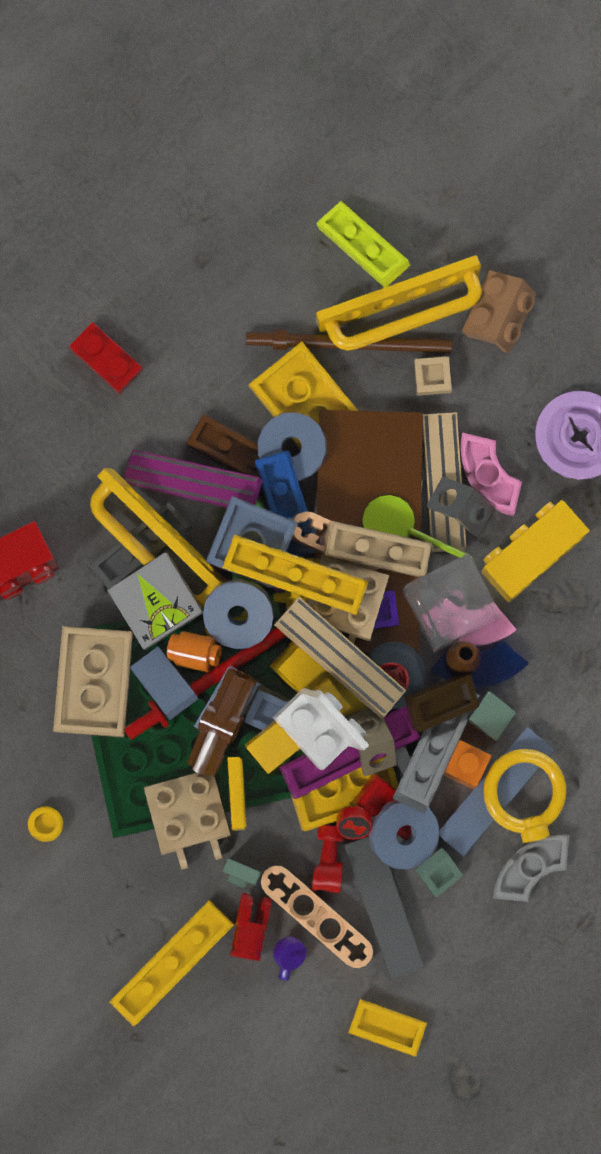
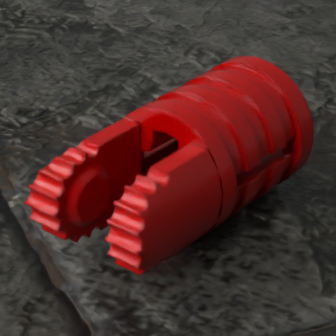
(247, 935)

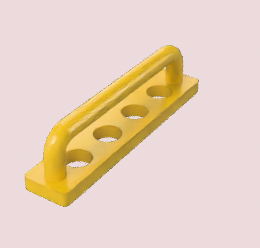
(399, 293)
(115, 483)

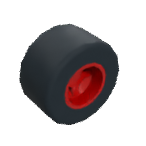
(404, 661)

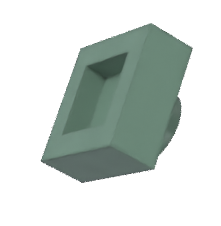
(439, 872)
(240, 874)

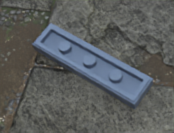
(472, 815)

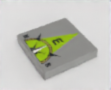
(155, 601)

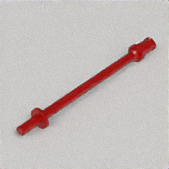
(205, 682)

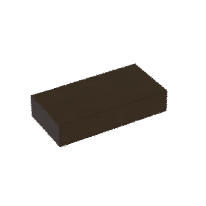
(441, 702)

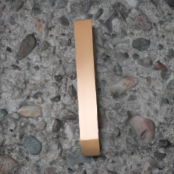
(314, 919)

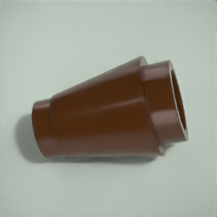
(459, 665)

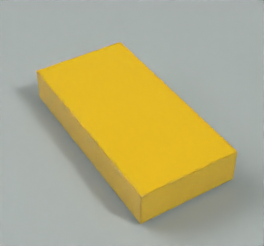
(237, 794)
(387, 1027)

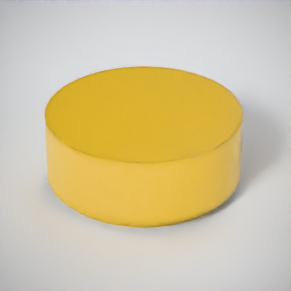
(45, 824)

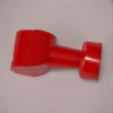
(328, 872)

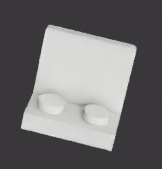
(319, 727)

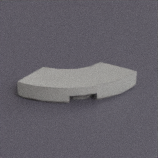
(529, 865)

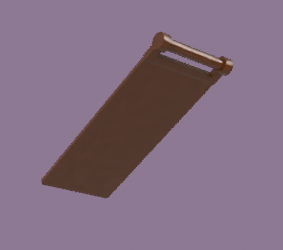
(366, 459)

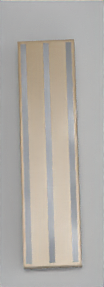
(443, 460)
(340, 657)

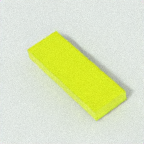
(363, 244)

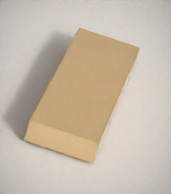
(377, 549)

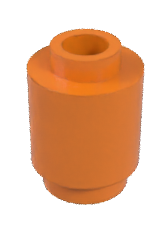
(194, 651)

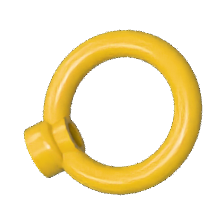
(533, 827)

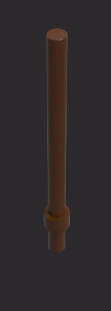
(282, 339)

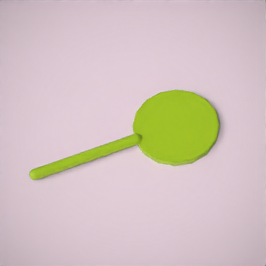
(395, 517)

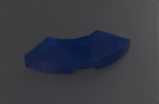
(495, 666)

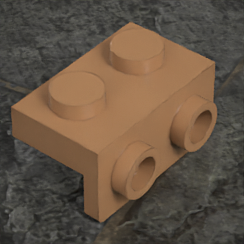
(500, 310)

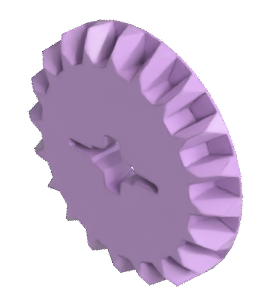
(555, 433)

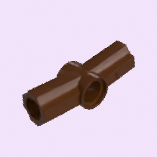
(221, 722)

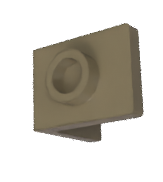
(379, 741)

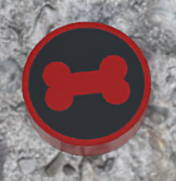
(354, 822)

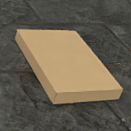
(93, 681)

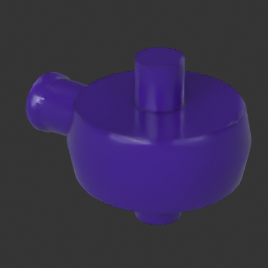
(289, 955)

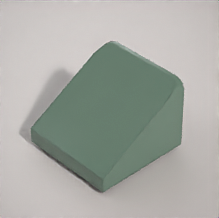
(491, 716)

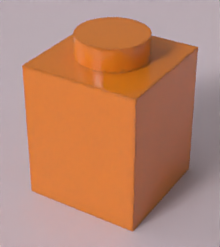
(467, 765)

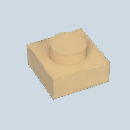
(432, 376)

